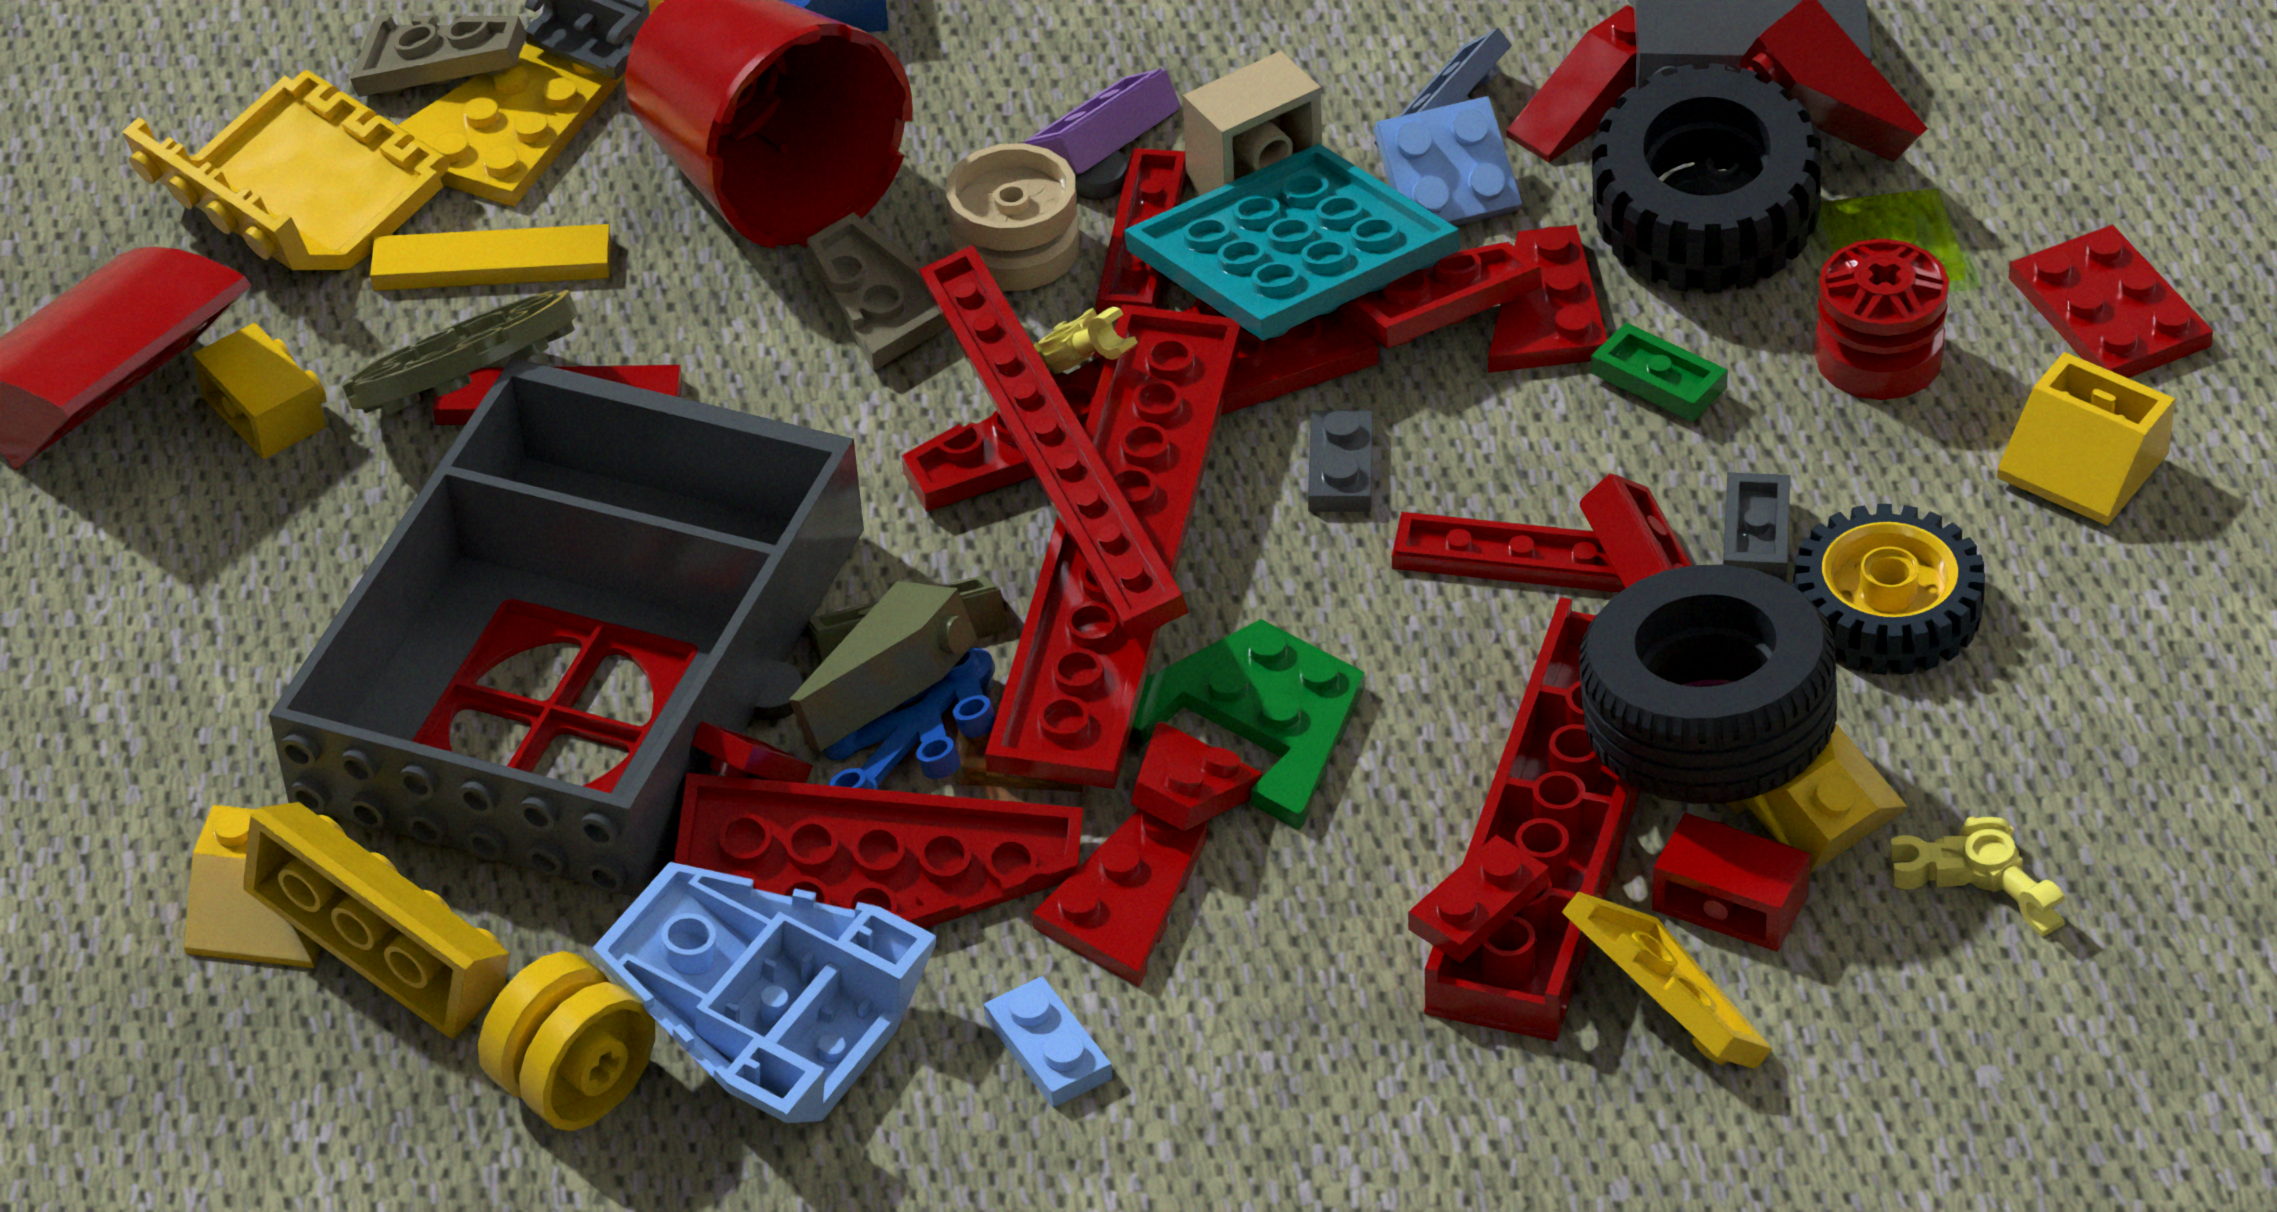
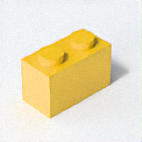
(260, 390)

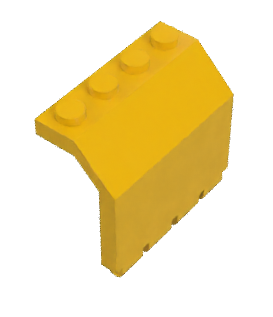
(299, 174)

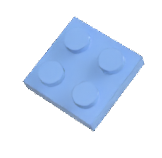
(1450, 161)

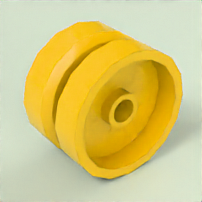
(566, 1040)

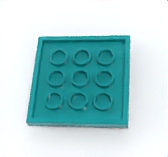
(1292, 241)

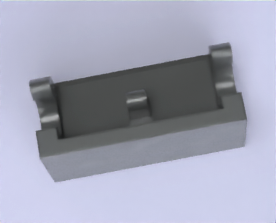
(588, 31)

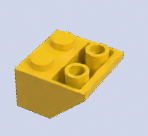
(2088, 438)

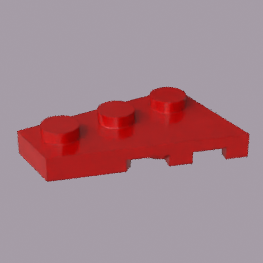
(1555, 321)

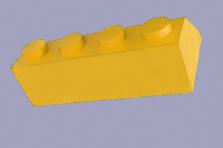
(372, 916)

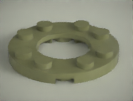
(453, 352)

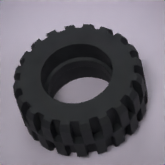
(1712, 237)

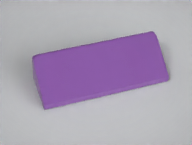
(1109, 119)

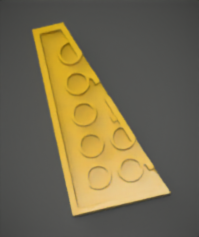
(511, 124)

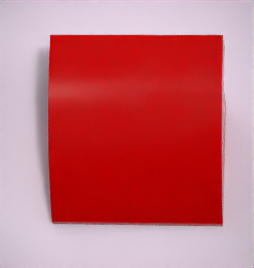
(104, 341)

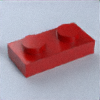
(747, 756)
(1478, 898)

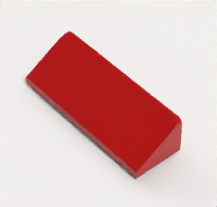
(1632, 529)

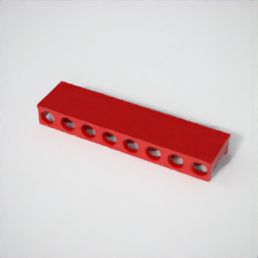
(1565, 812)

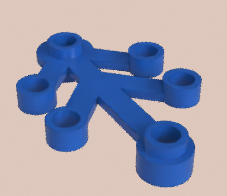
(938, 757)

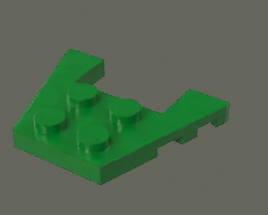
(1269, 693)

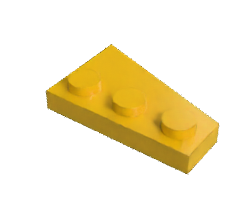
(1671, 977)

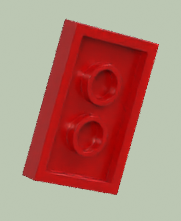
(2110, 303)

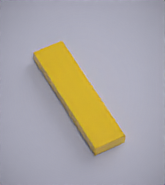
(491, 257)

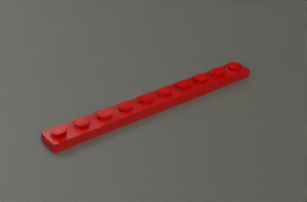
(1054, 444)

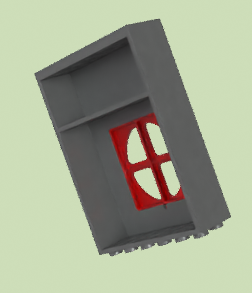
(588, 524)

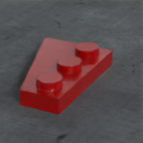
(1445, 293)
(1123, 894)

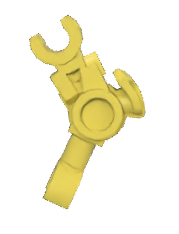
(1079, 339)
(1985, 858)

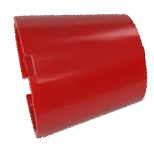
(771, 111)

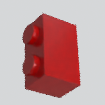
(1731, 881)

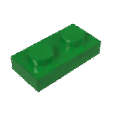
(1659, 371)

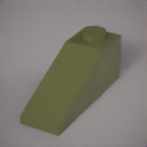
(887, 658)

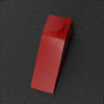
(1580, 89)

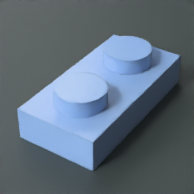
(1047, 1041)

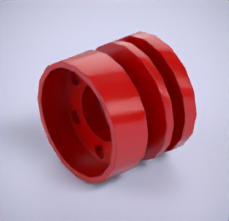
(1881, 319)

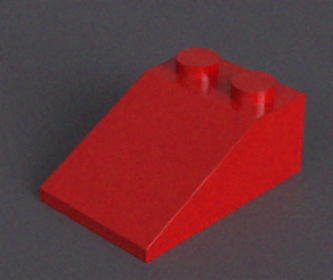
(1833, 81)

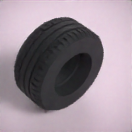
(1713, 739)

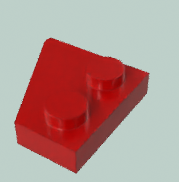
(1190, 780)

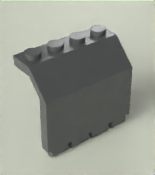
(1721, 30)

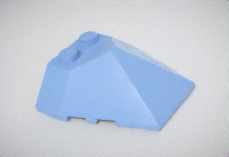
(767, 986)

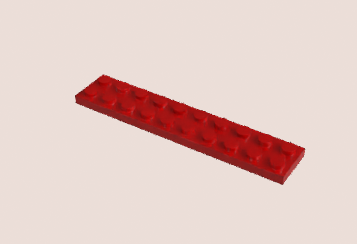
(1074, 665)

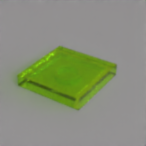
(1900, 216)

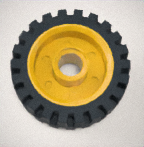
(1893, 587)

